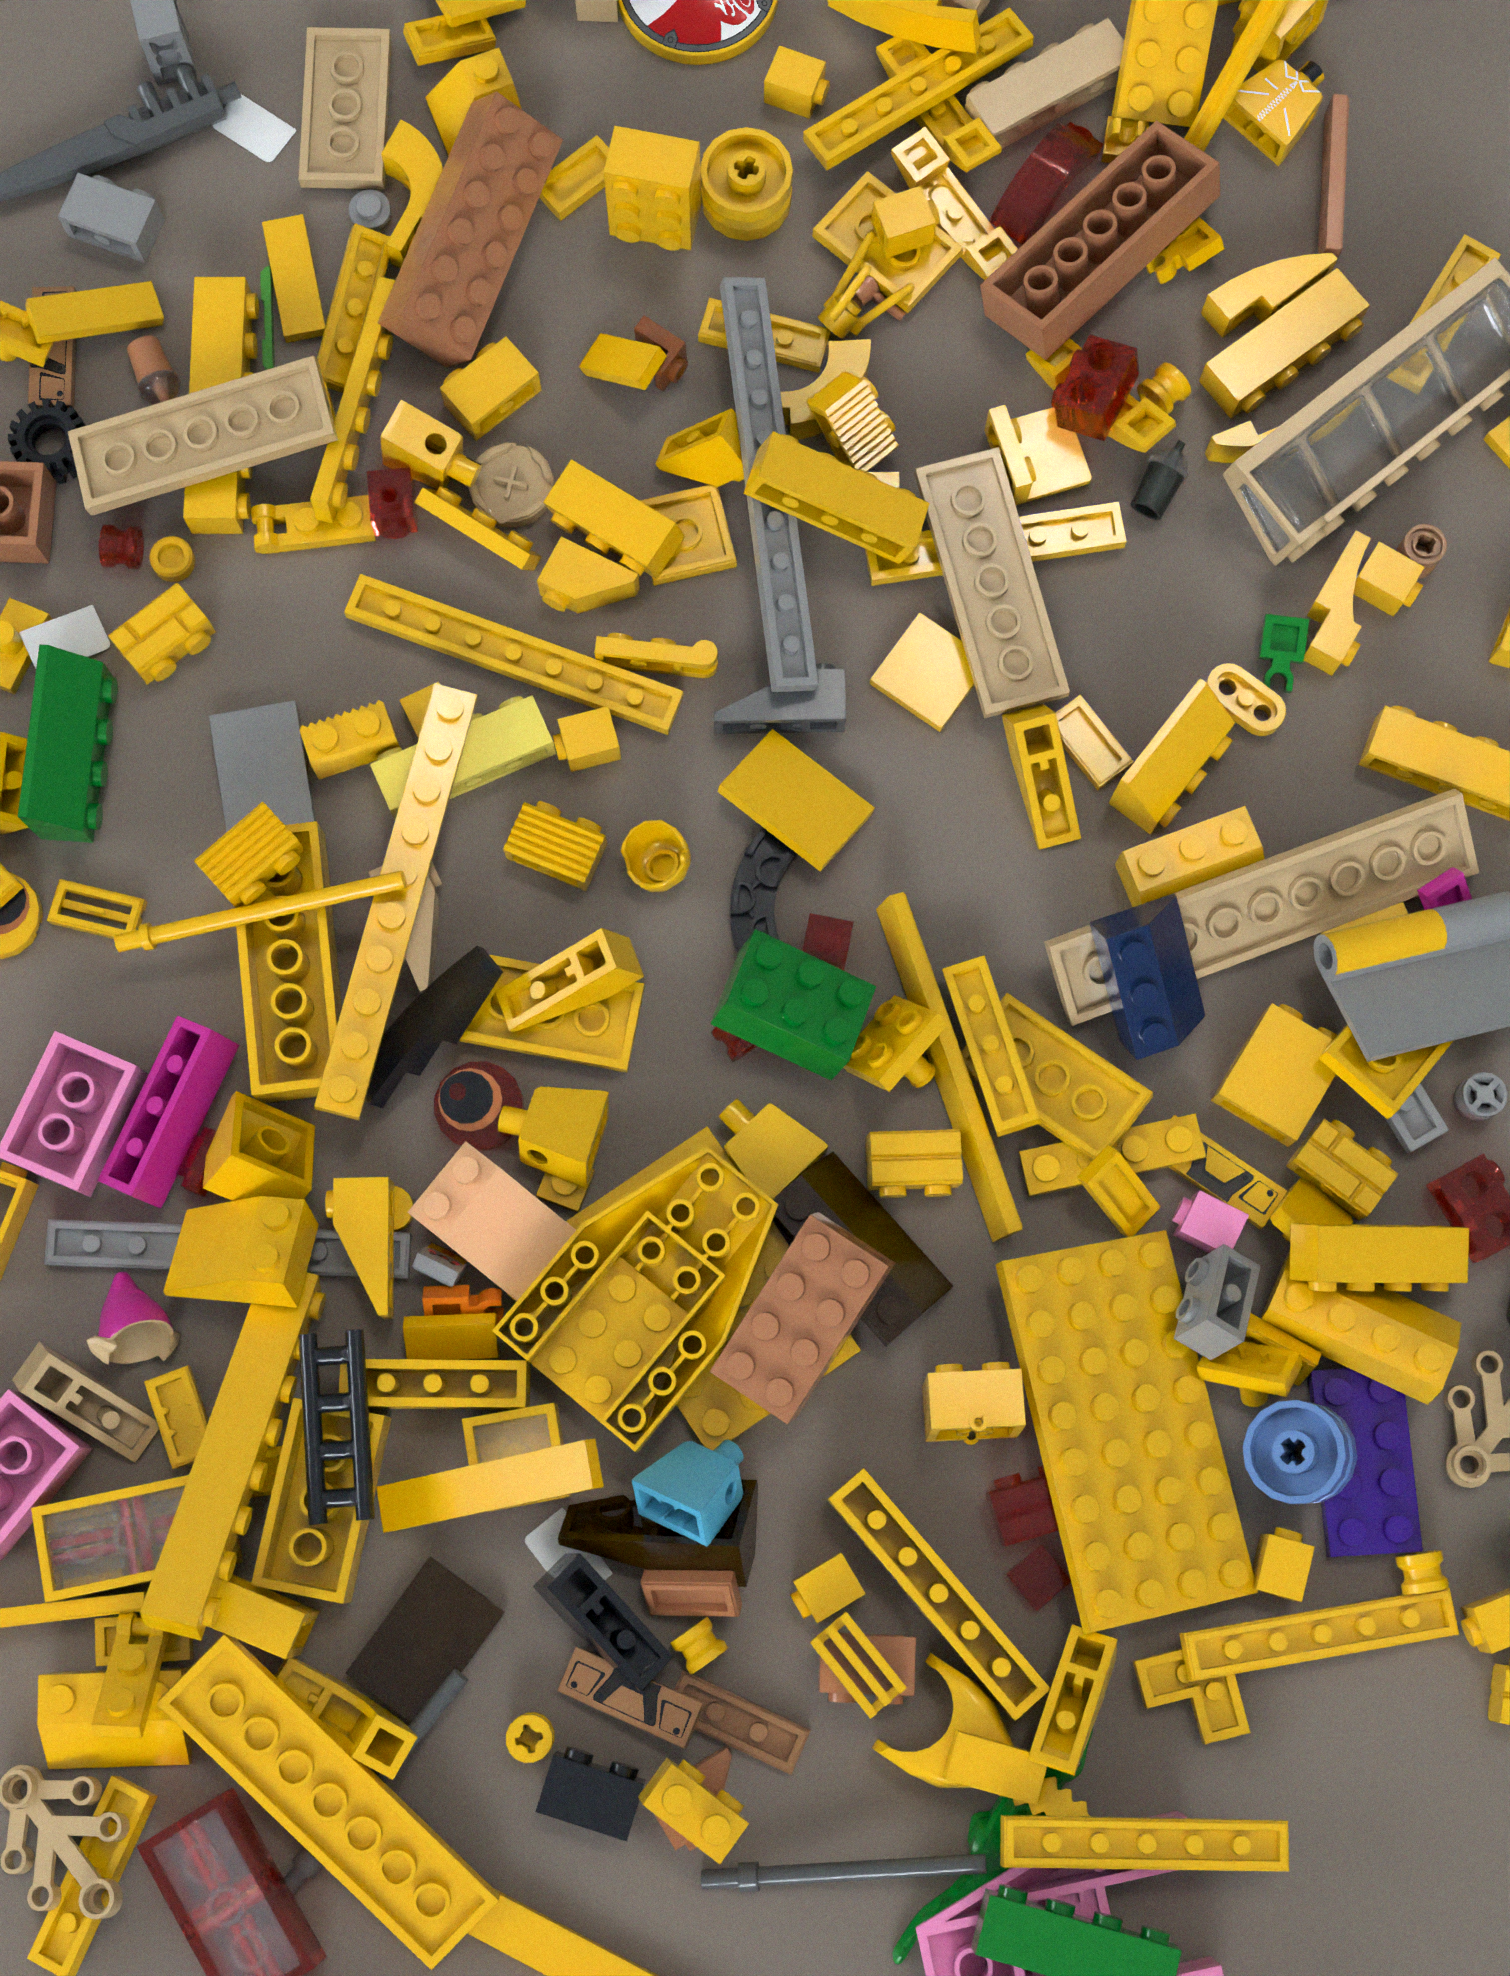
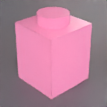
(1208, 1222)

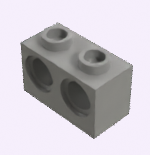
(163, 38)

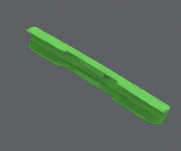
(268, 358)

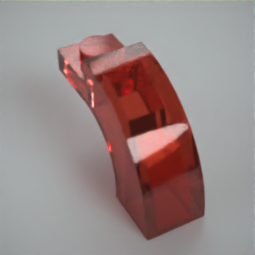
(1043, 179)

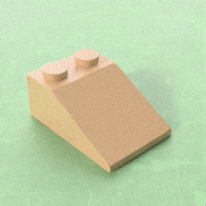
(491, 1221)

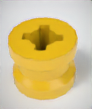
(1165, 387)
(1422, 1572)
(699, 1645)
(536, 1727)

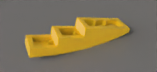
(917, 21)

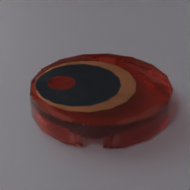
(471, 1103)

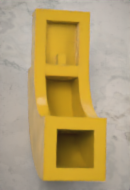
(418, 166)
(841, 356)
(364, 1726)

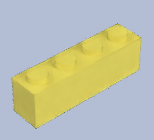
(493, 748)

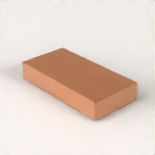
(691, 1593)

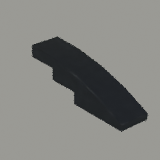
(434, 1016)

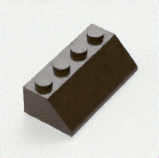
(838, 1195)

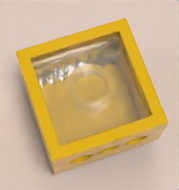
(512, 1434)

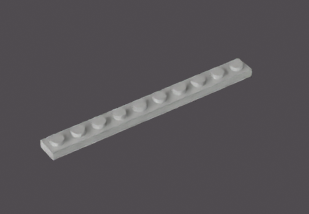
(772, 530)

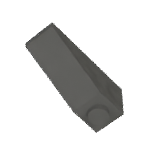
(789, 711)

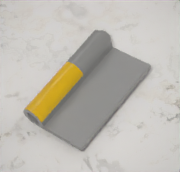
(1421, 975)

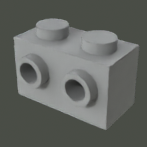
(1216, 1302)

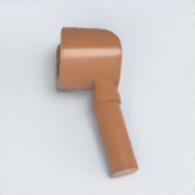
(870, 291)

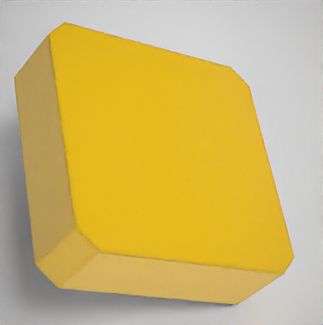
(1307, 1205)

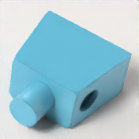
(691, 1489)

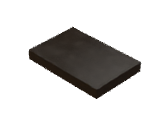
(424, 1638)

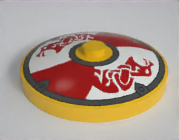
(697, 29)

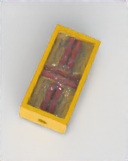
(105, 1538)

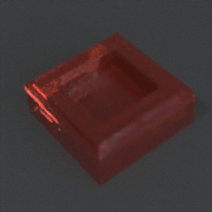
(1038, 1577)

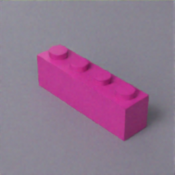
(168, 1111)

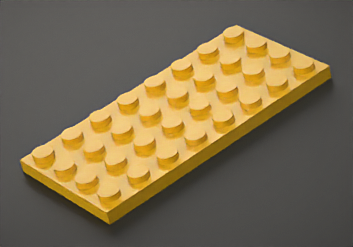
(1125, 1431)

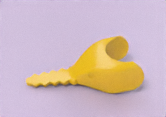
(977, 1715)

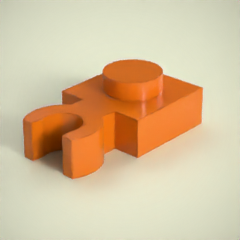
(457, 1300)

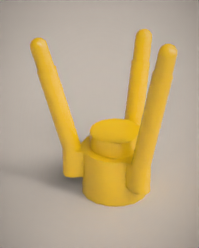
(842, 311)

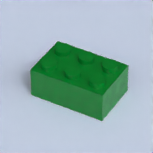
(793, 1005)

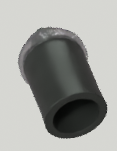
(1160, 482)

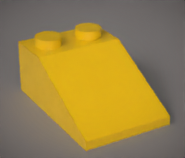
(244, 1251)

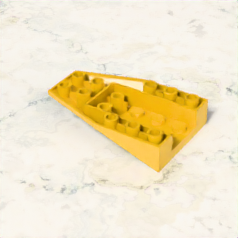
(644, 1294)

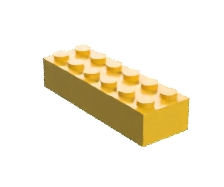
(291, 981)

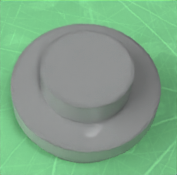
(370, 209)

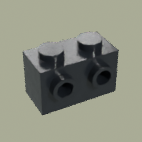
(591, 1793)

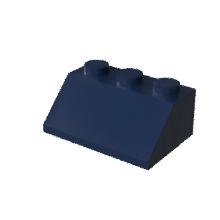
(1149, 976)

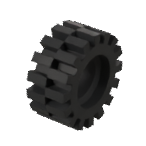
(36, 423)

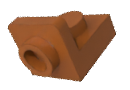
(675, 349)

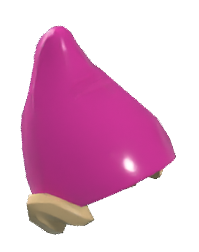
(132, 1326)

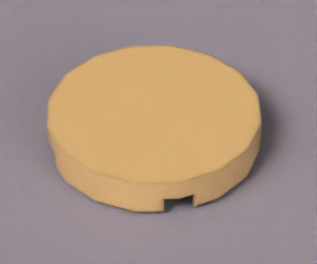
(512, 484)

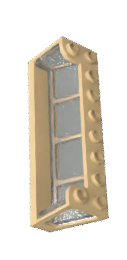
(1377, 418)

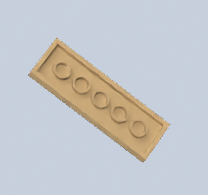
(202, 435)
(991, 583)

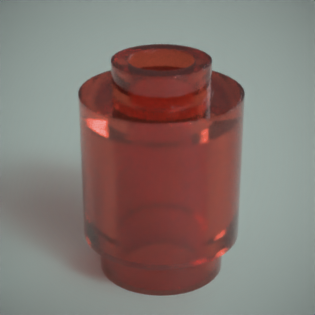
(193, 1163)

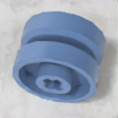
(1272, 1445)

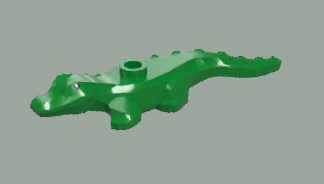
(983, 1838)

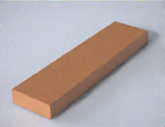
(1333, 176)

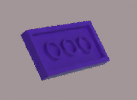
(1379, 1503)

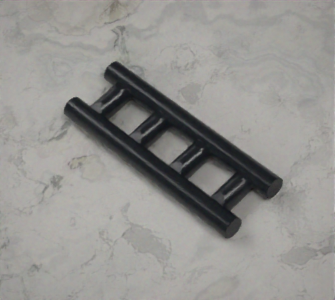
(357, 1448)

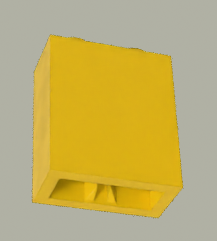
(1278, 1074)

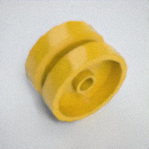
(746, 183)

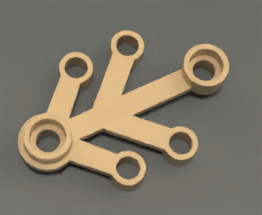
(1497, 1427)
(56, 1839)

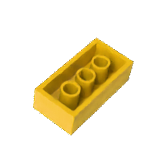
(317, 1558)

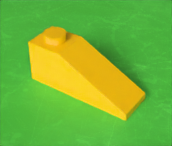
(1042, 774)
(570, 980)
(365, 1223)
(1074, 1700)

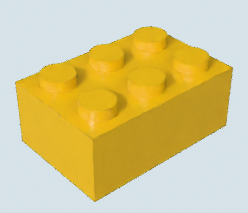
(653, 188)

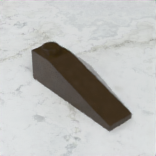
(619, 1533)

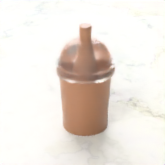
(153, 371)

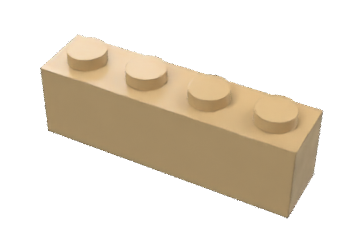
(1049, 84)

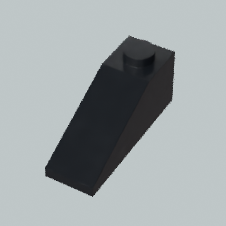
(602, 1619)

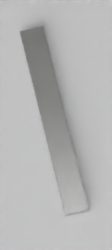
(153, 1246)

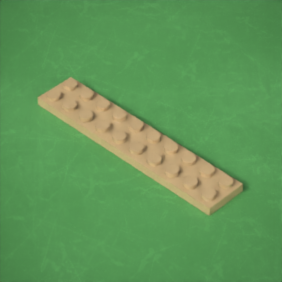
(1291, 895)

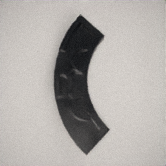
(757, 886)

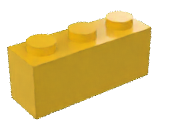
(613, 520)

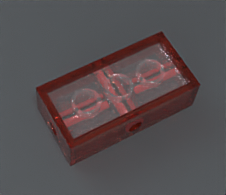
(230, 1894)

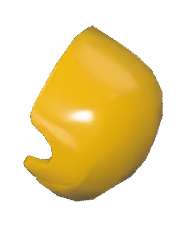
(656, 855)

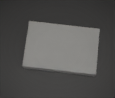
(262, 761)

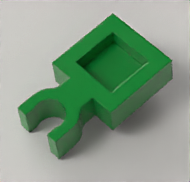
(1283, 643)

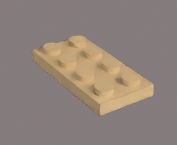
(345, 108)

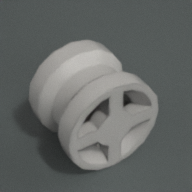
(1488, 1090)

